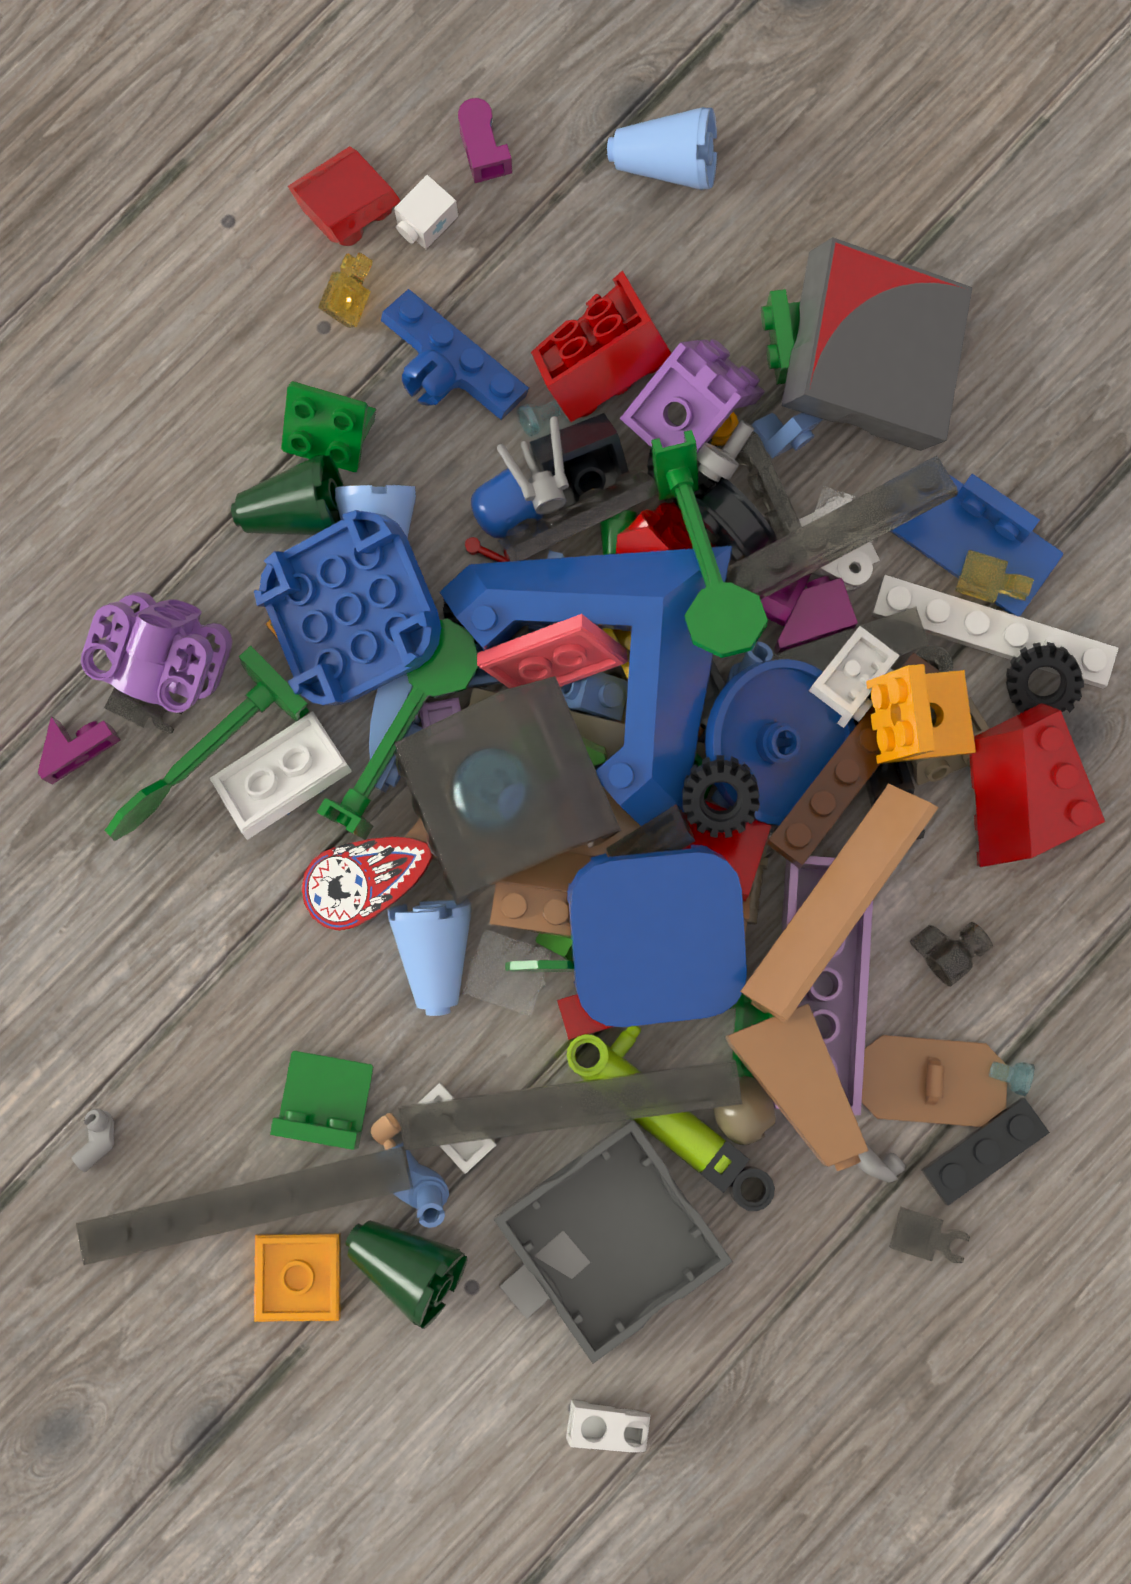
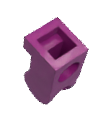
(476, 131)

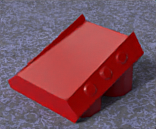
(344, 196)
(655, 531)

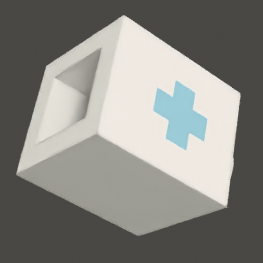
(425, 213)

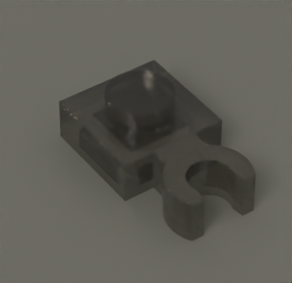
(137, 710)
(922, 1235)

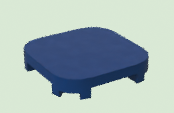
(350, 608)
(657, 936)

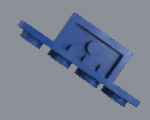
(988, 524)

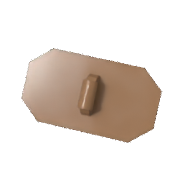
(931, 1081)

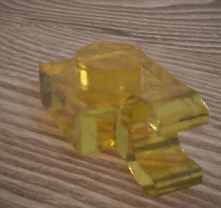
(344, 295)
(986, 577)

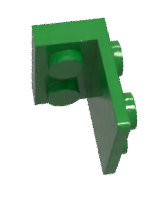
(324, 1100)

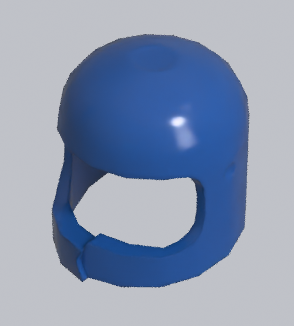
(501, 505)

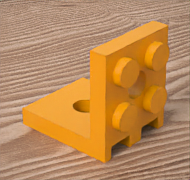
(904, 714)

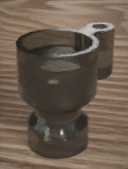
(951, 957)

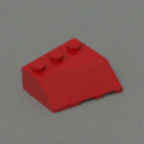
(601, 351)
(1029, 787)

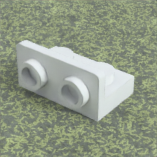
(845, 678)

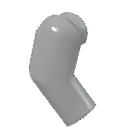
(100, 1138)
(883, 1170)

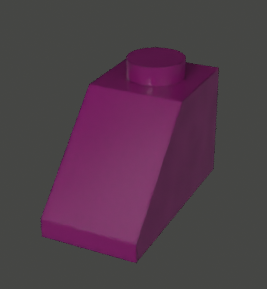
(819, 613)

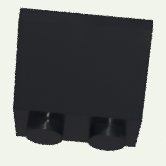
(589, 453)

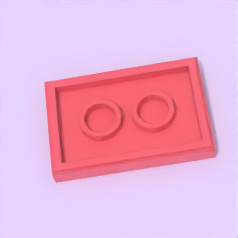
(562, 650)

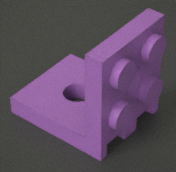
(700, 380)

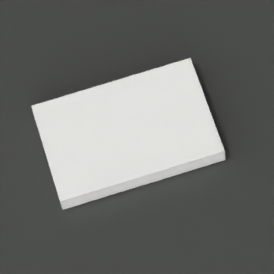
(280, 775)

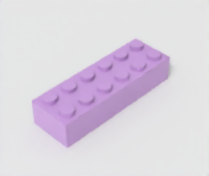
(841, 990)

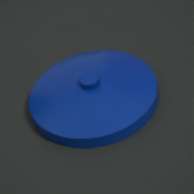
(776, 730)

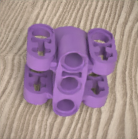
(157, 650)

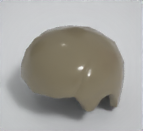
(748, 1120)

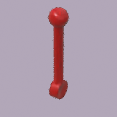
(474, 546)

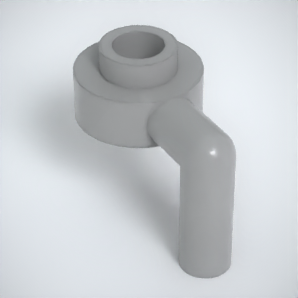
(722, 463)

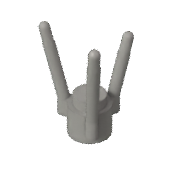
(543, 487)

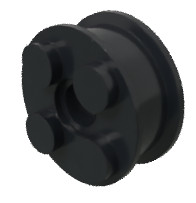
(734, 520)

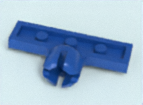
(449, 359)

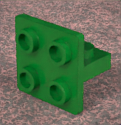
(325, 425)

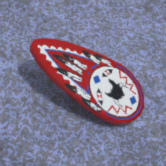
(362, 879)

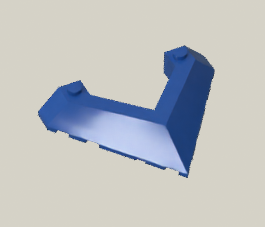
(666, 671)

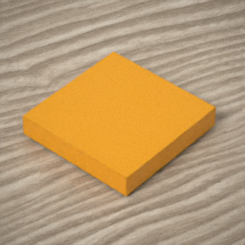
(297, 1277)

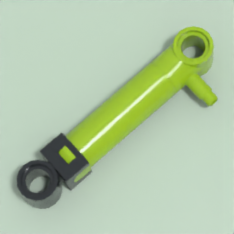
(682, 1131)

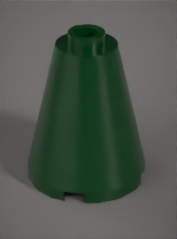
(292, 501)
(407, 1268)

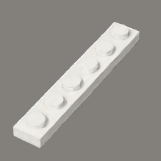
(990, 628)

